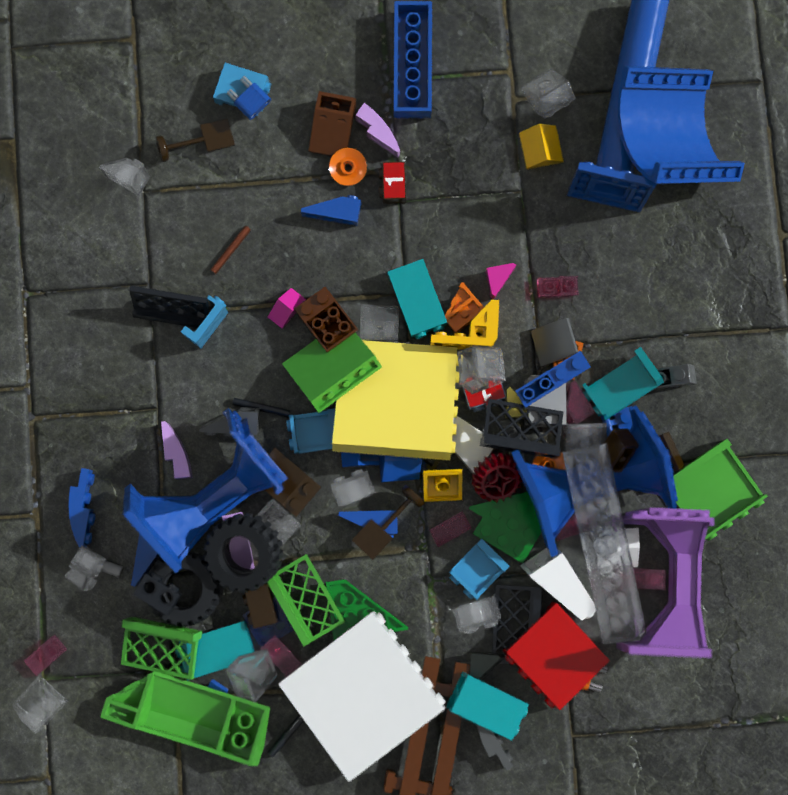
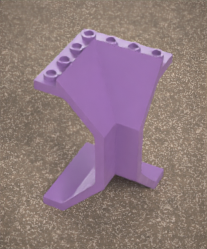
(679, 625)

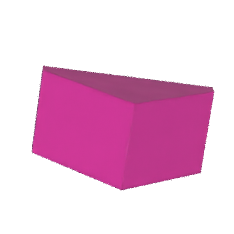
(498, 276)
(284, 307)

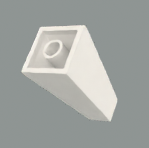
(560, 581)

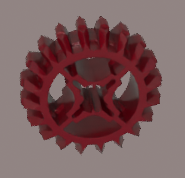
(496, 477)

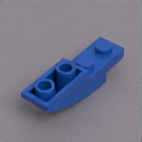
(552, 379)
(80, 516)

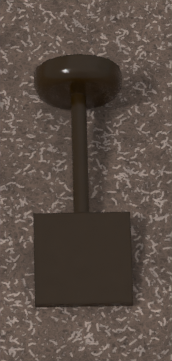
(215, 134)
(373, 538)

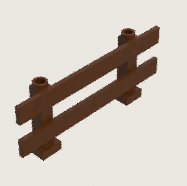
(410, 783)

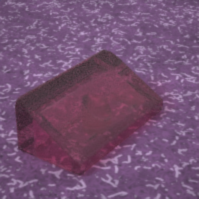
(450, 529)

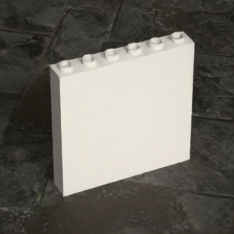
(362, 695)

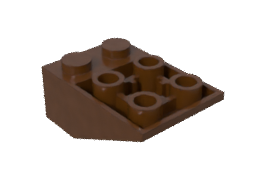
(332, 123)
(326, 319)

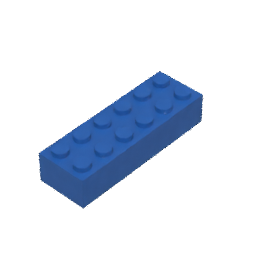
(412, 59)

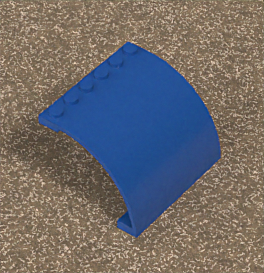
(666, 128)

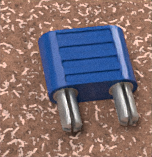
(251, 100)

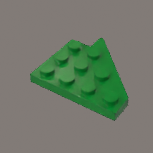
(509, 525)
(355, 607)

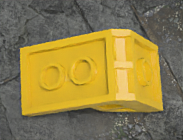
(484, 323)

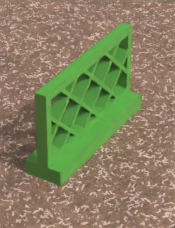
(290, 608)
(158, 631)

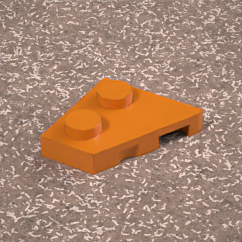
(462, 309)

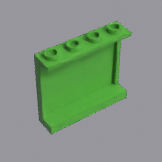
(331, 375)
(717, 484)

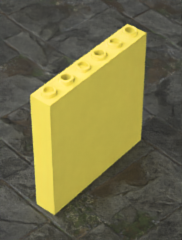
(403, 405)

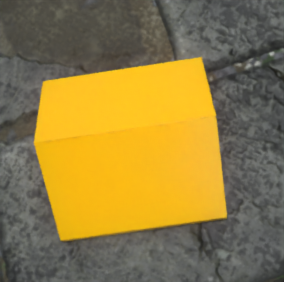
(541, 146)
(442, 485)

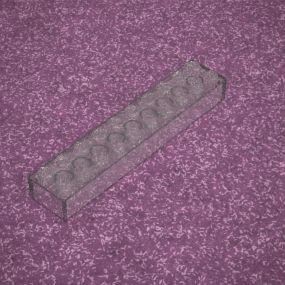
(604, 543)

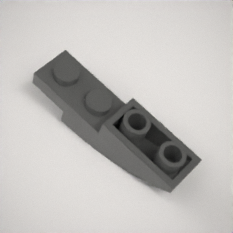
(492, 745)

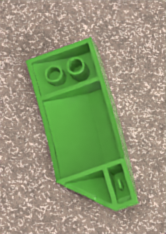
(192, 716)

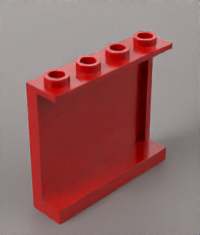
(556, 657)

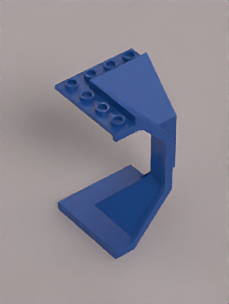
(645, 472)
(178, 522)

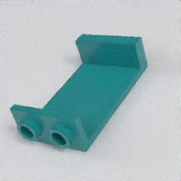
(417, 299)
(623, 385)
(219, 649)
(487, 706)

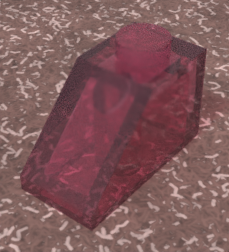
(577, 405)
(650, 578)

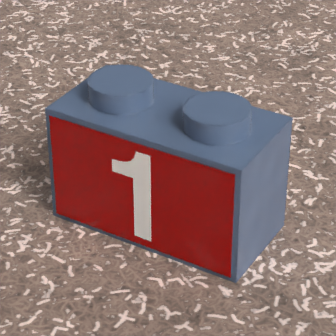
(478, 400)

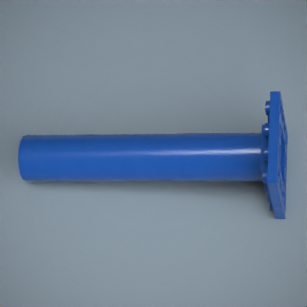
(613, 178)

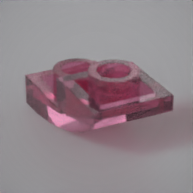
(557, 287)

